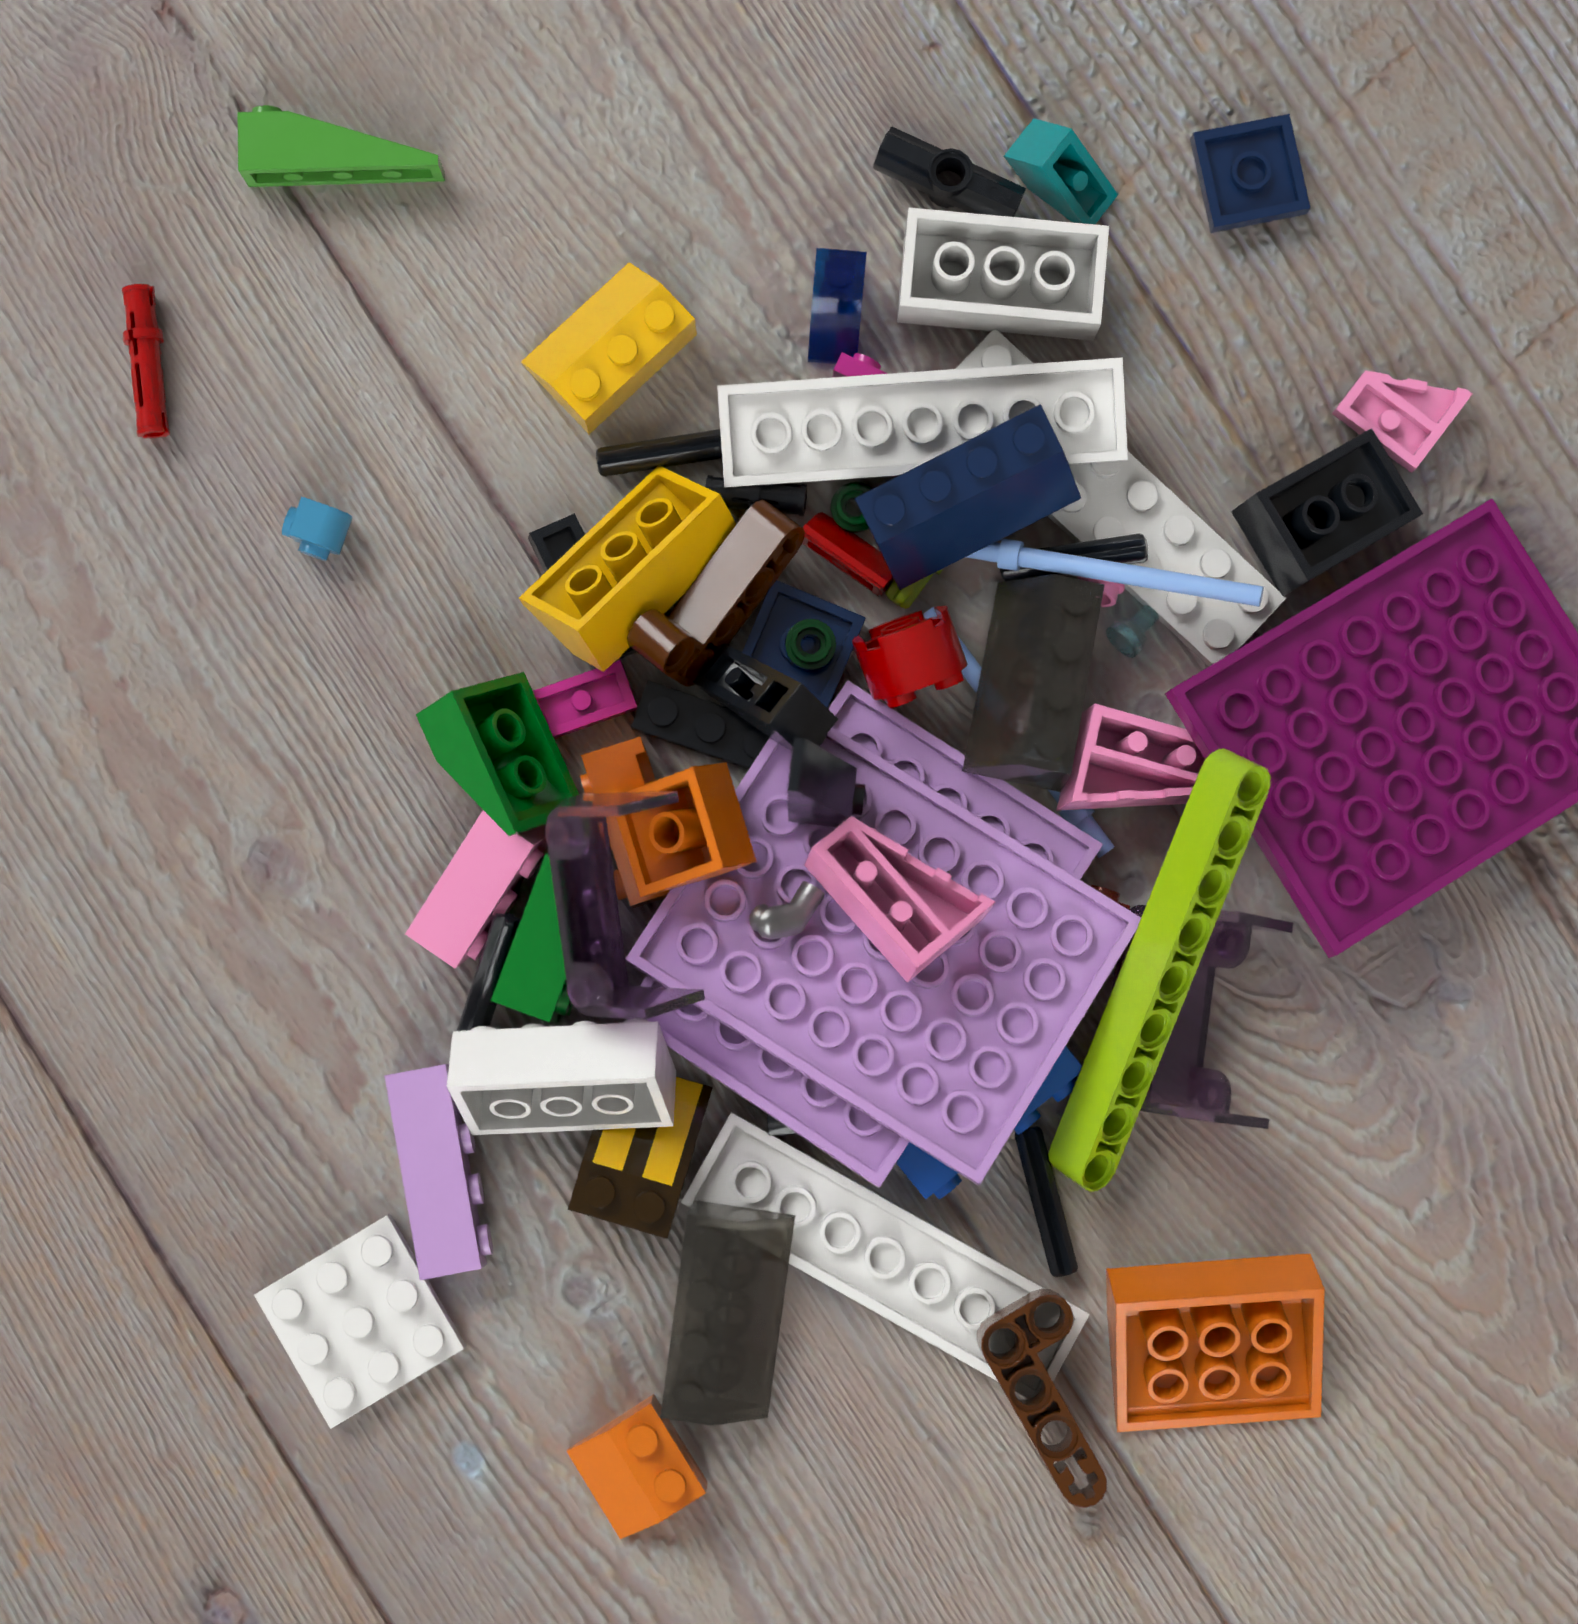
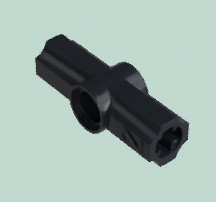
(919, 163)

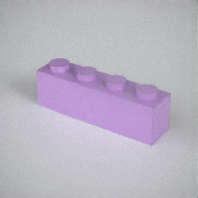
(437, 1174)

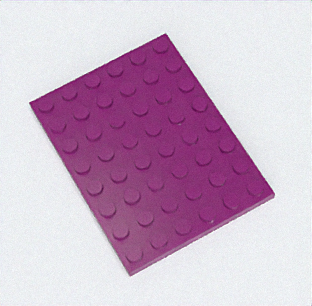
(1402, 725)

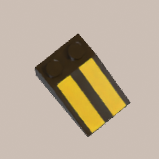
(640, 1172)

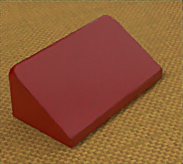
(847, 553)

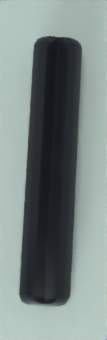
(661, 452)
(1121, 549)
(479, 1007)
(1046, 1202)

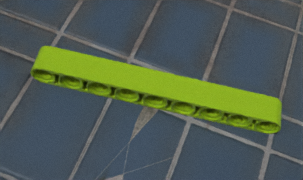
(1159, 968)

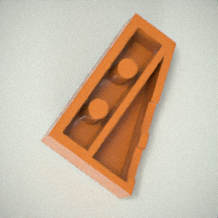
(618, 771)

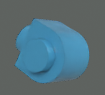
(317, 528)

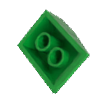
(499, 751)
(535, 969)

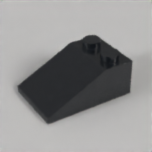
(1326, 512)

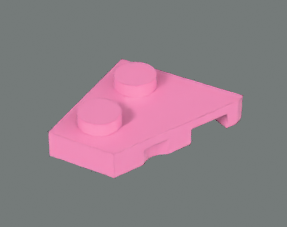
(1402, 414)

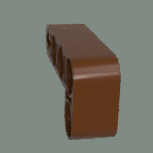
(720, 595)
(1048, 1403)

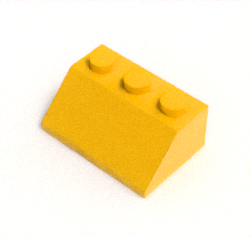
(611, 346)

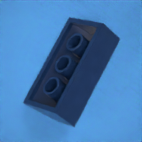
(969, 497)

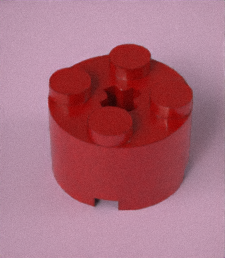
(911, 656)

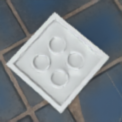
(360, 1321)

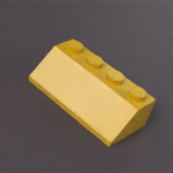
(630, 563)

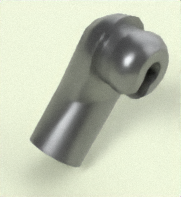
(789, 918)

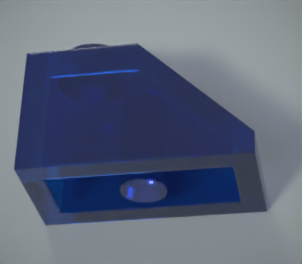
(836, 304)

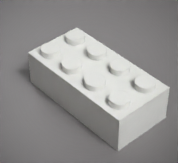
(1003, 274)
(562, 1077)

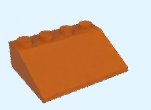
(1215, 1342)

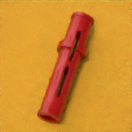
(144, 343)

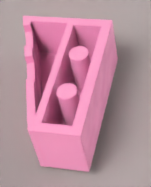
(1129, 762)
(475, 889)
(894, 897)

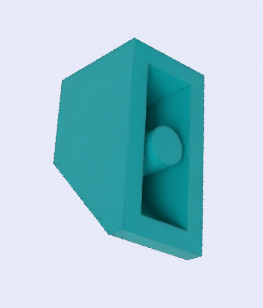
(1061, 171)

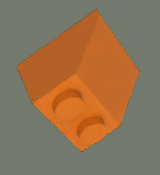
(690, 837)
(638, 1469)

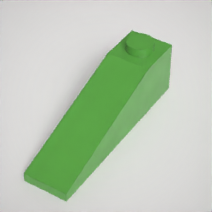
(301, 151)

